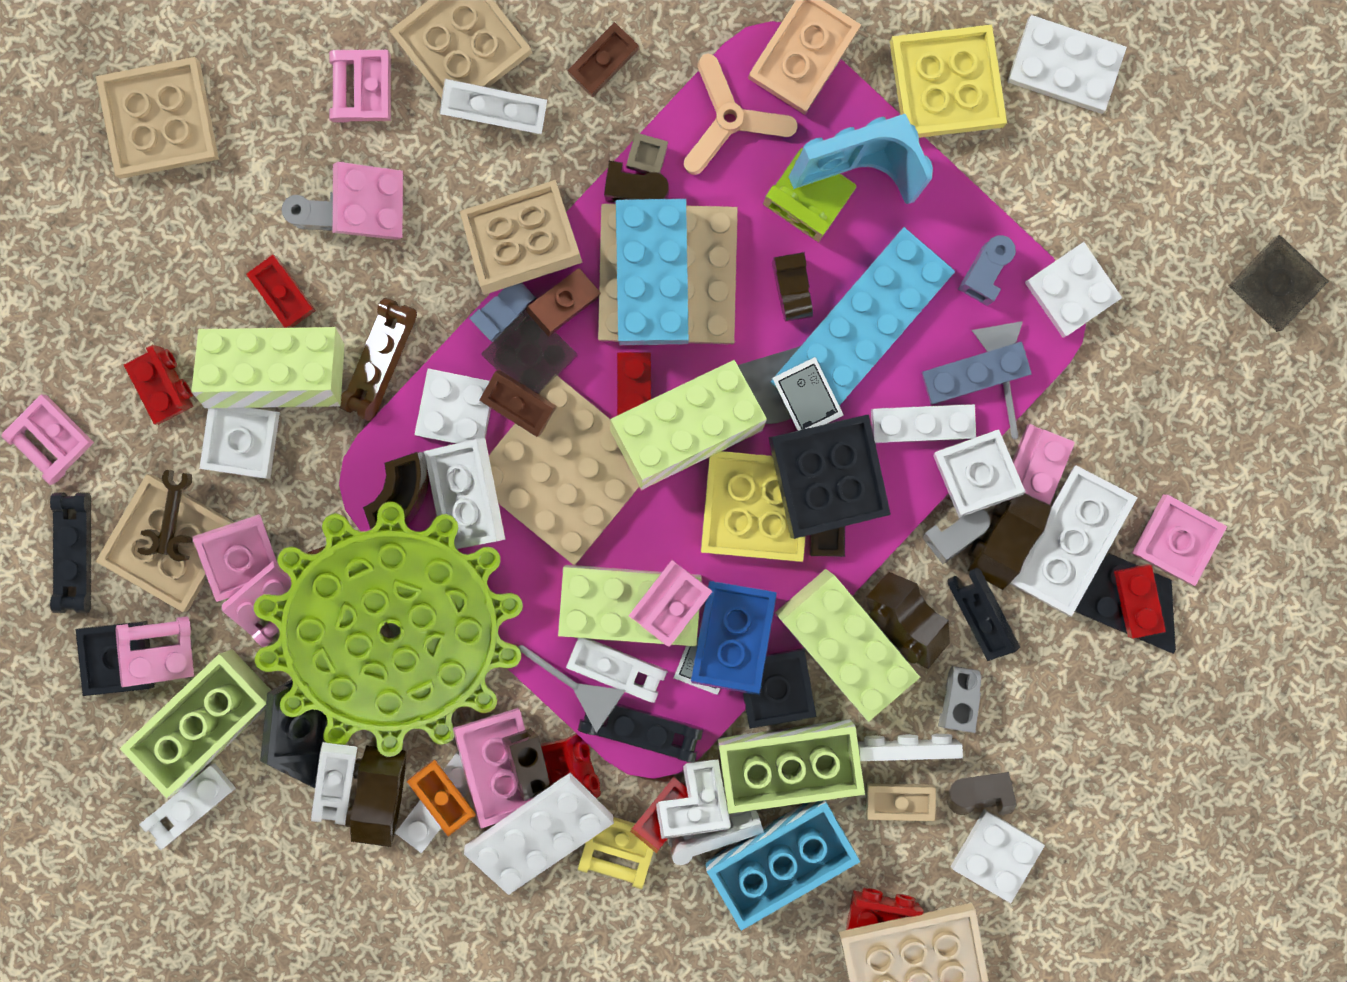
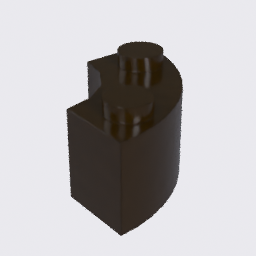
(404, 484)
(1009, 539)
(908, 620)
(377, 797)

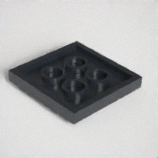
(829, 476)

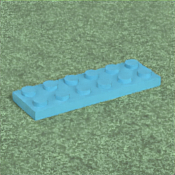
(873, 313)

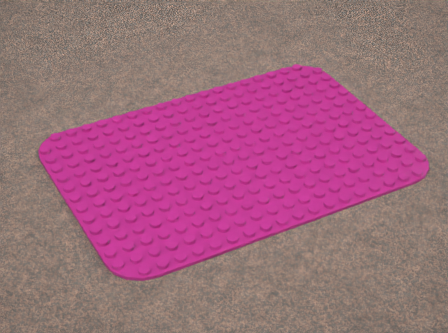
(668, 517)

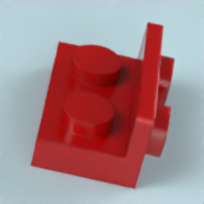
(159, 384)
(572, 757)
(872, 908)

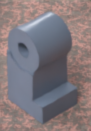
(986, 268)
(502, 310)

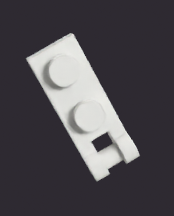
(615, 668)
(333, 782)
(188, 805)
(742, 824)

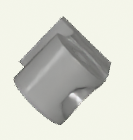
(308, 213)
(957, 536)
(961, 700)

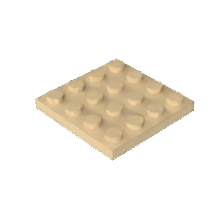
(709, 272)
(566, 478)
(920, 948)

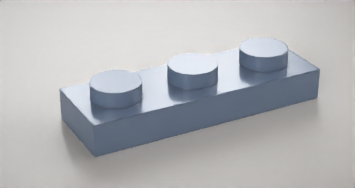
(976, 373)

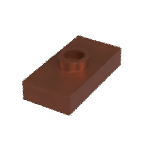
(603, 59)
(563, 302)
(517, 403)

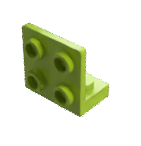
(812, 205)

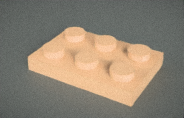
(804, 52)

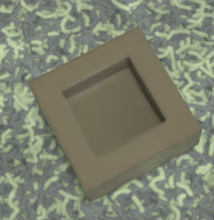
(647, 154)

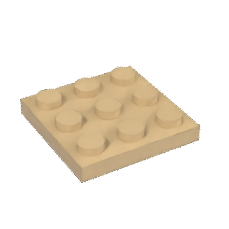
(461, 42)
(157, 117)
(520, 237)
(158, 574)

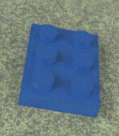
(734, 638)

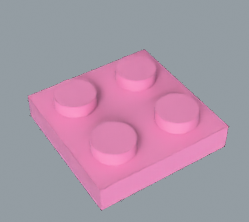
(367, 201)
(1179, 540)
(234, 555)

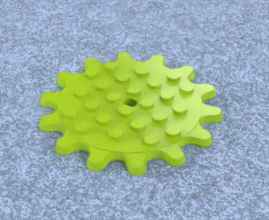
(399, 577)

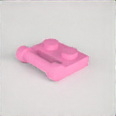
(371, 85)
(54, 431)
(241, 605)
(154, 663)

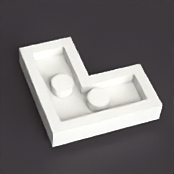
(703, 809)

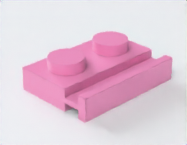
(1041, 461)
(670, 603)

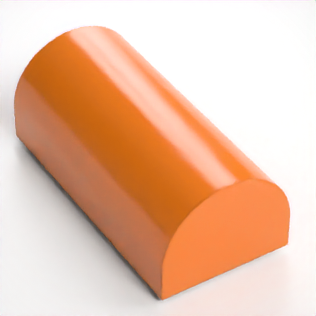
(441, 797)

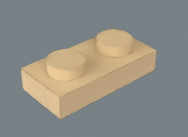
(900, 802)

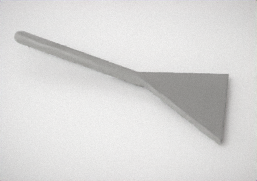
(995, 338)
(595, 700)

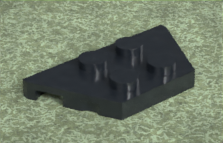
(1103, 603)
(292, 742)

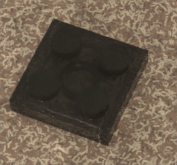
(1278, 283)
(529, 354)

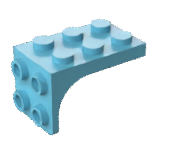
(882, 144)

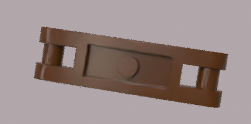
(378, 359)

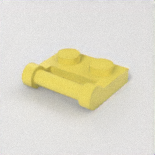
(620, 842)

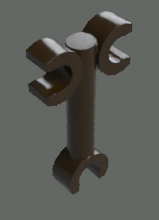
(164, 541)

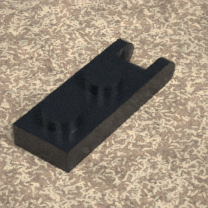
(984, 616)

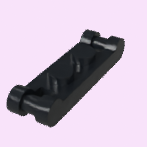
(71, 552)
(647, 732)

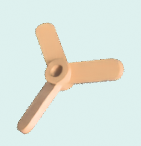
(720, 129)

